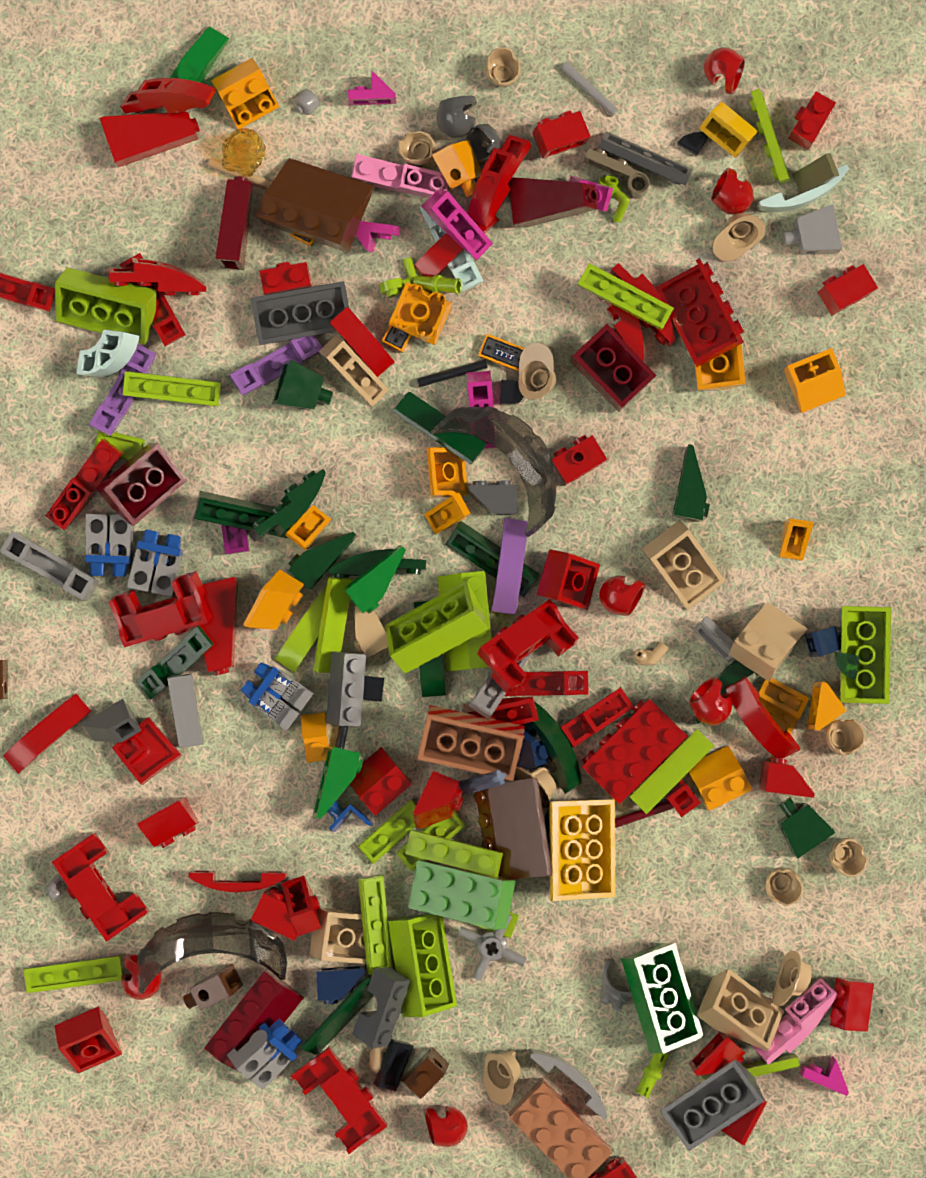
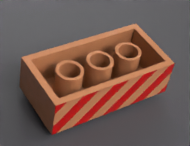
(470, 742)
(559, 1131)

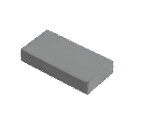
(714, 637)

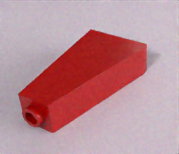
(146, 135)
(221, 629)

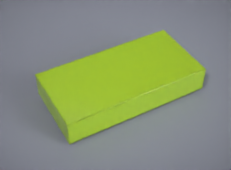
(126, 444)

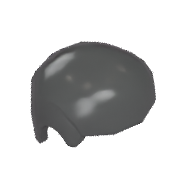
(481, 134)

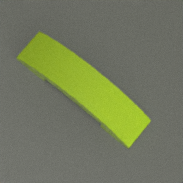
(303, 636)

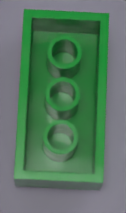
(662, 997)

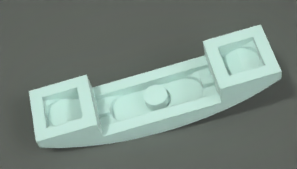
(778, 204)
(462, 266)

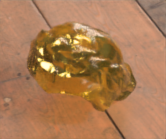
(243, 155)

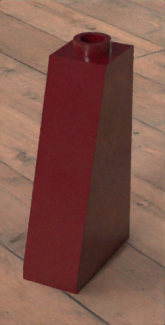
(549, 200)
(234, 224)

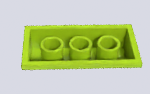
(97, 304)
(435, 627)
(868, 635)
(465, 655)
(423, 957)

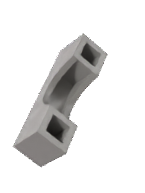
(49, 565)

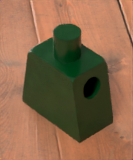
(300, 388)
(802, 827)

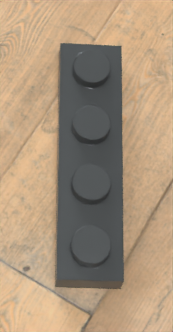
(637, 155)

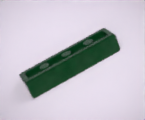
(427, 417)
(232, 511)
(485, 554)
(339, 1018)

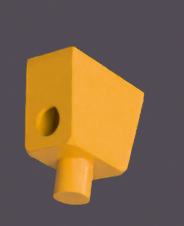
(459, 166)

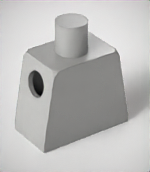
(815, 233)

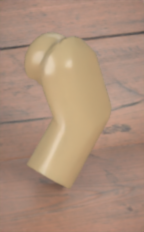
(650, 657)
(376, 1057)

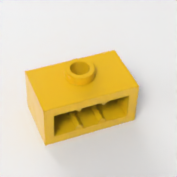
(728, 129)

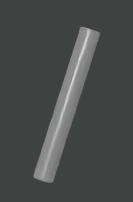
(589, 88)

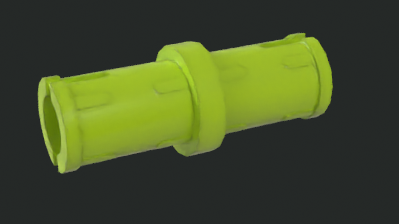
(439, 284)
(651, 1074)

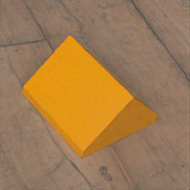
(722, 372)
(446, 473)
(823, 707)

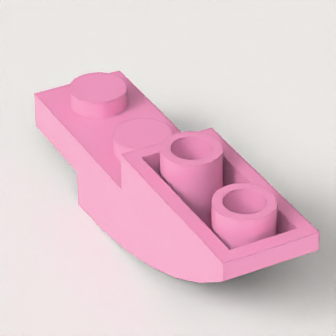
(397, 177)
(800, 1020)

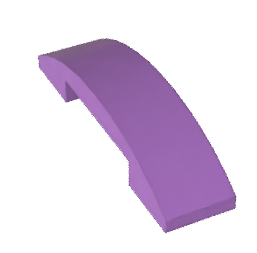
(270, 367)
(116, 404)
(510, 566)

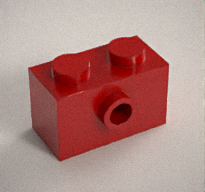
(811, 120)
(561, 133)
(285, 278)
(847, 289)
(579, 459)
(301, 905)
(852, 1004)

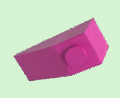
(457, 223)
(480, 392)

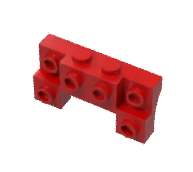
(163, 617)
(523, 638)
(93, 892)
(346, 1094)

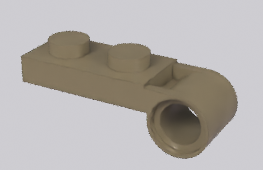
(618, 168)

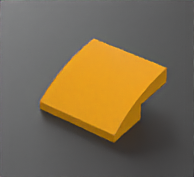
(782, 703)

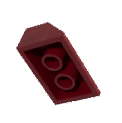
(612, 367)
(141, 483)

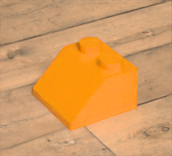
(275, 602)
(719, 778)

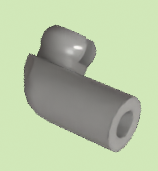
(52, 888)

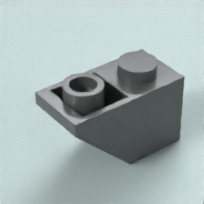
(495, 499)
(113, 723)

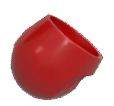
(724, 62)
(732, 194)
(620, 598)
(711, 707)
(130, 981)
(448, 1130)

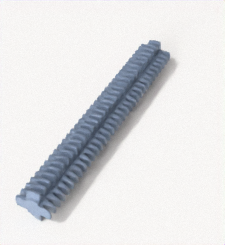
(482, 782)

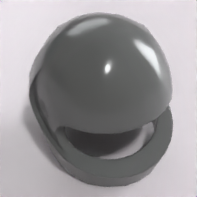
(452, 118)

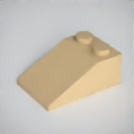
(683, 564)
(767, 641)
(339, 937)
(740, 1010)

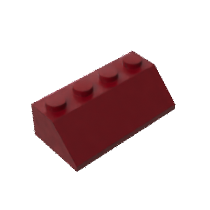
(263, 1003)

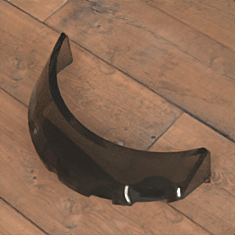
(521, 447)
(209, 934)

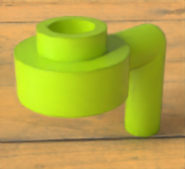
(623, 200)
(394, 286)

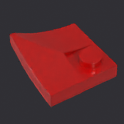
(147, 752)

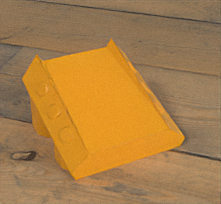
(421, 313)

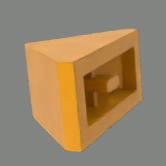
(795, 538)

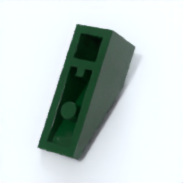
(691, 493)
(314, 563)

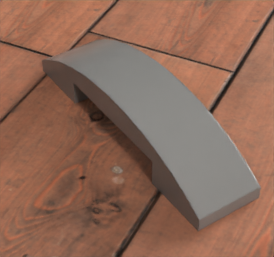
(548, 1061)

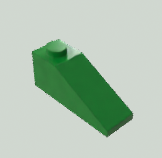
(201, 56)
(372, 584)
(337, 774)

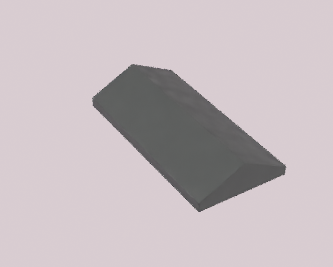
(298, 312)
(713, 1104)

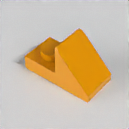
(447, 513)
(308, 527)
(315, 736)

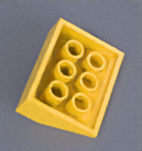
(582, 849)

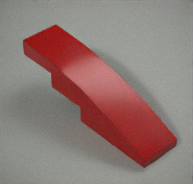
(596, 717)

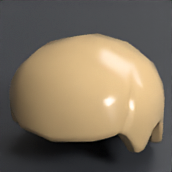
(504, 59)
(424, 147)
(852, 738)
(855, 860)
(784, 877)

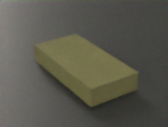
(816, 173)

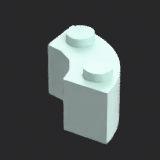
(108, 355)

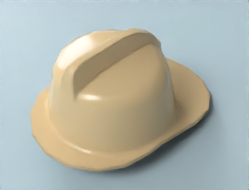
(738, 236)
(536, 371)
(545, 782)
(792, 978)
(500, 1075)

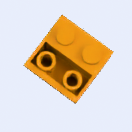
(245, 93)
(815, 380)

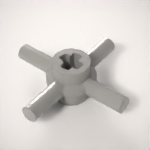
(487, 955)

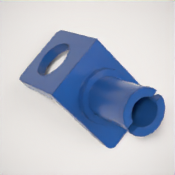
(341, 814)

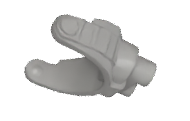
(610, 994)

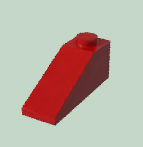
(511, 710)

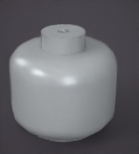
(306, 102)

